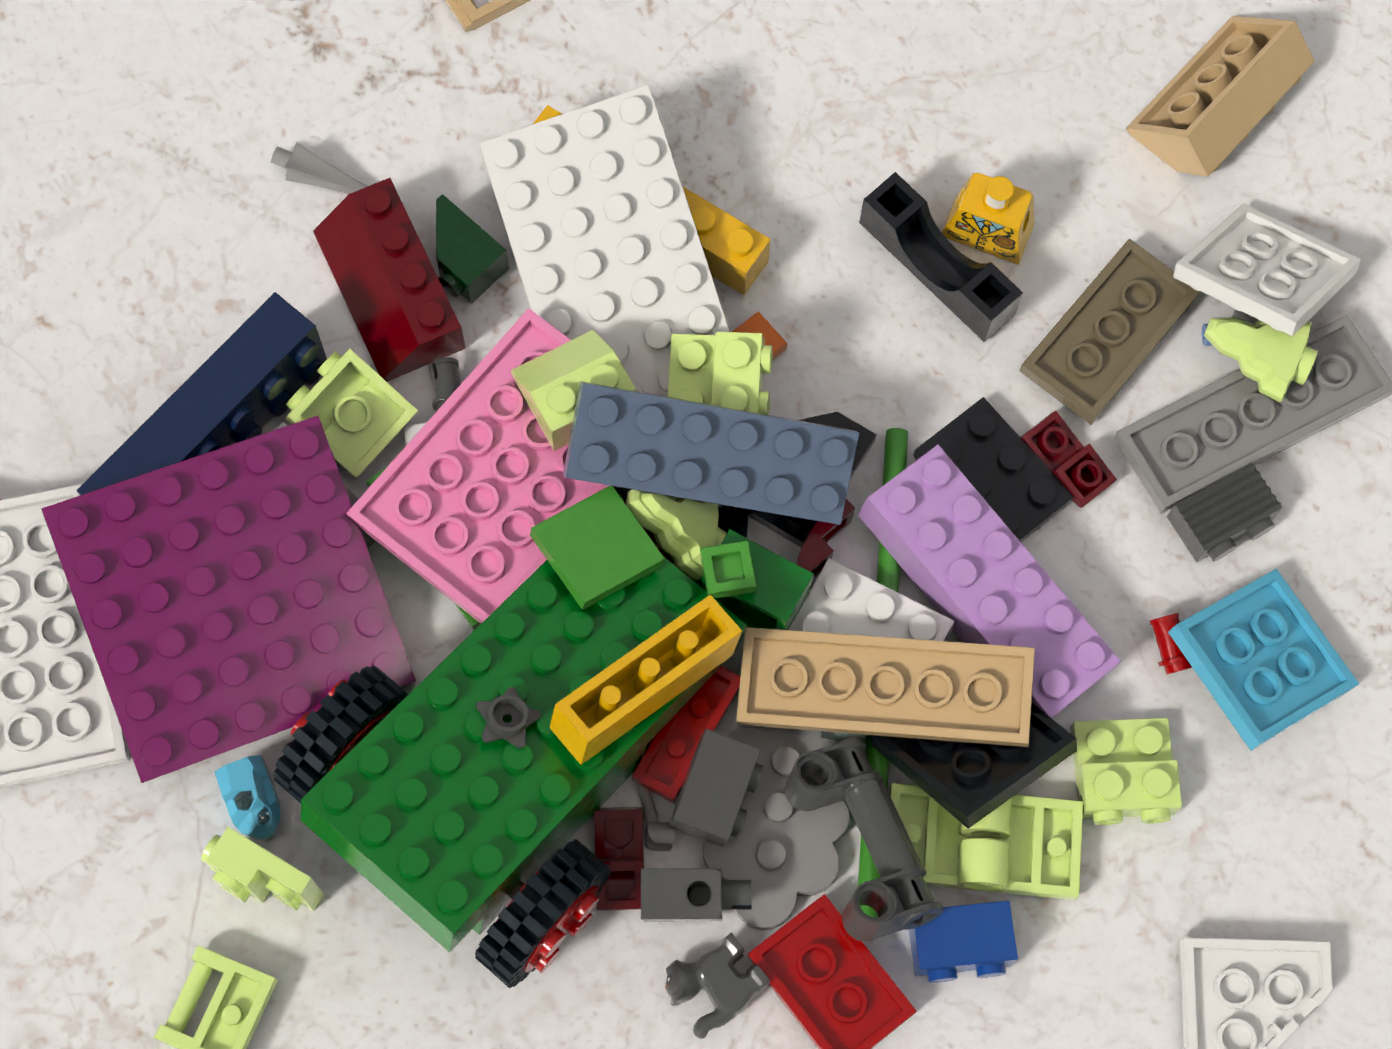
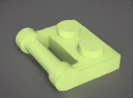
(232, 1010)

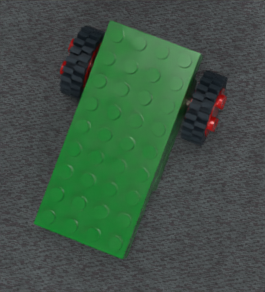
(476, 825)

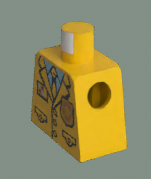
(992, 217)

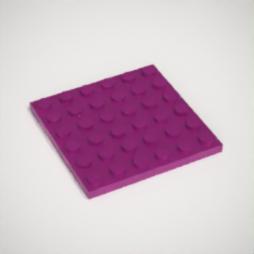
(225, 595)

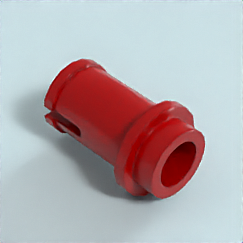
(1171, 656)

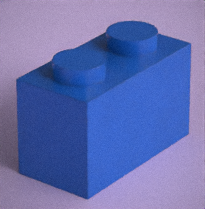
(965, 940)

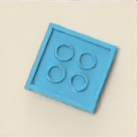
(1263, 658)

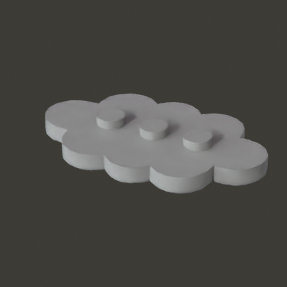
(780, 846)

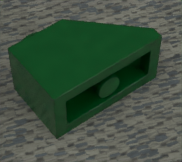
(466, 253)

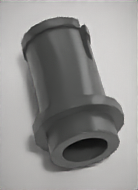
(445, 379)

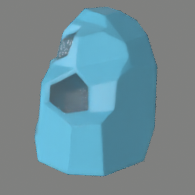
(250, 796)

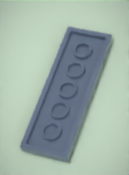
(710, 453)

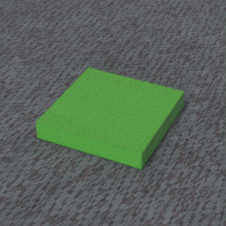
(597, 547)

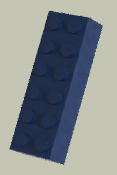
(226, 396)

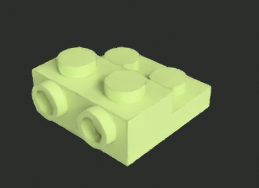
(721, 370)
(354, 408)
(1126, 770)
(252, 871)

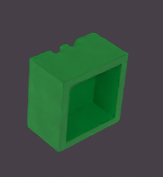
(779, 589)

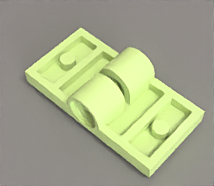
(1016, 849)

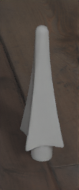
(309, 169)

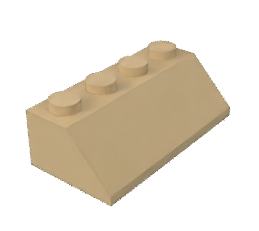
(1222, 93)

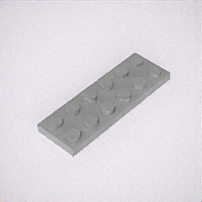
(1237, 425)

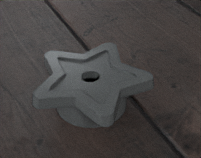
(507, 705)

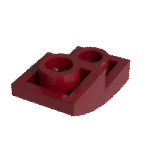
(1072, 463)

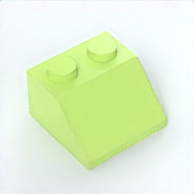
(553, 382)

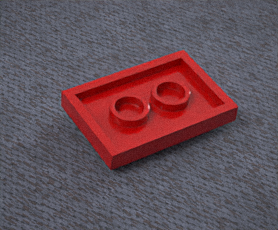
(831, 981)

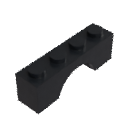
(970, 289)

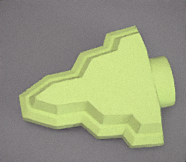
(1264, 353)
(678, 526)

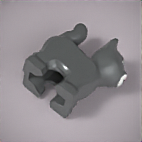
(722, 982)

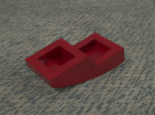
(815, 549)
(621, 848)

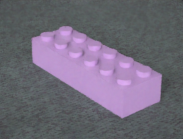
(985, 577)

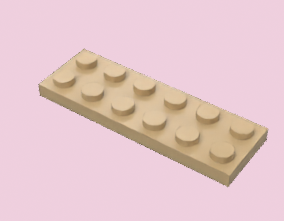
(886, 686)

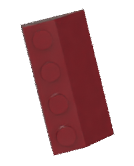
(388, 281)

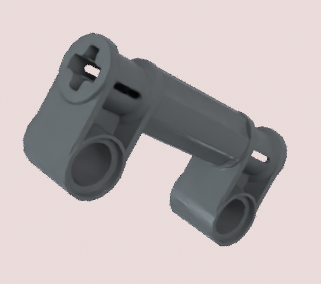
(900, 892)

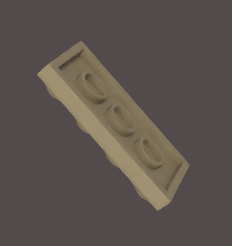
(1109, 331)

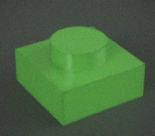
(728, 569)

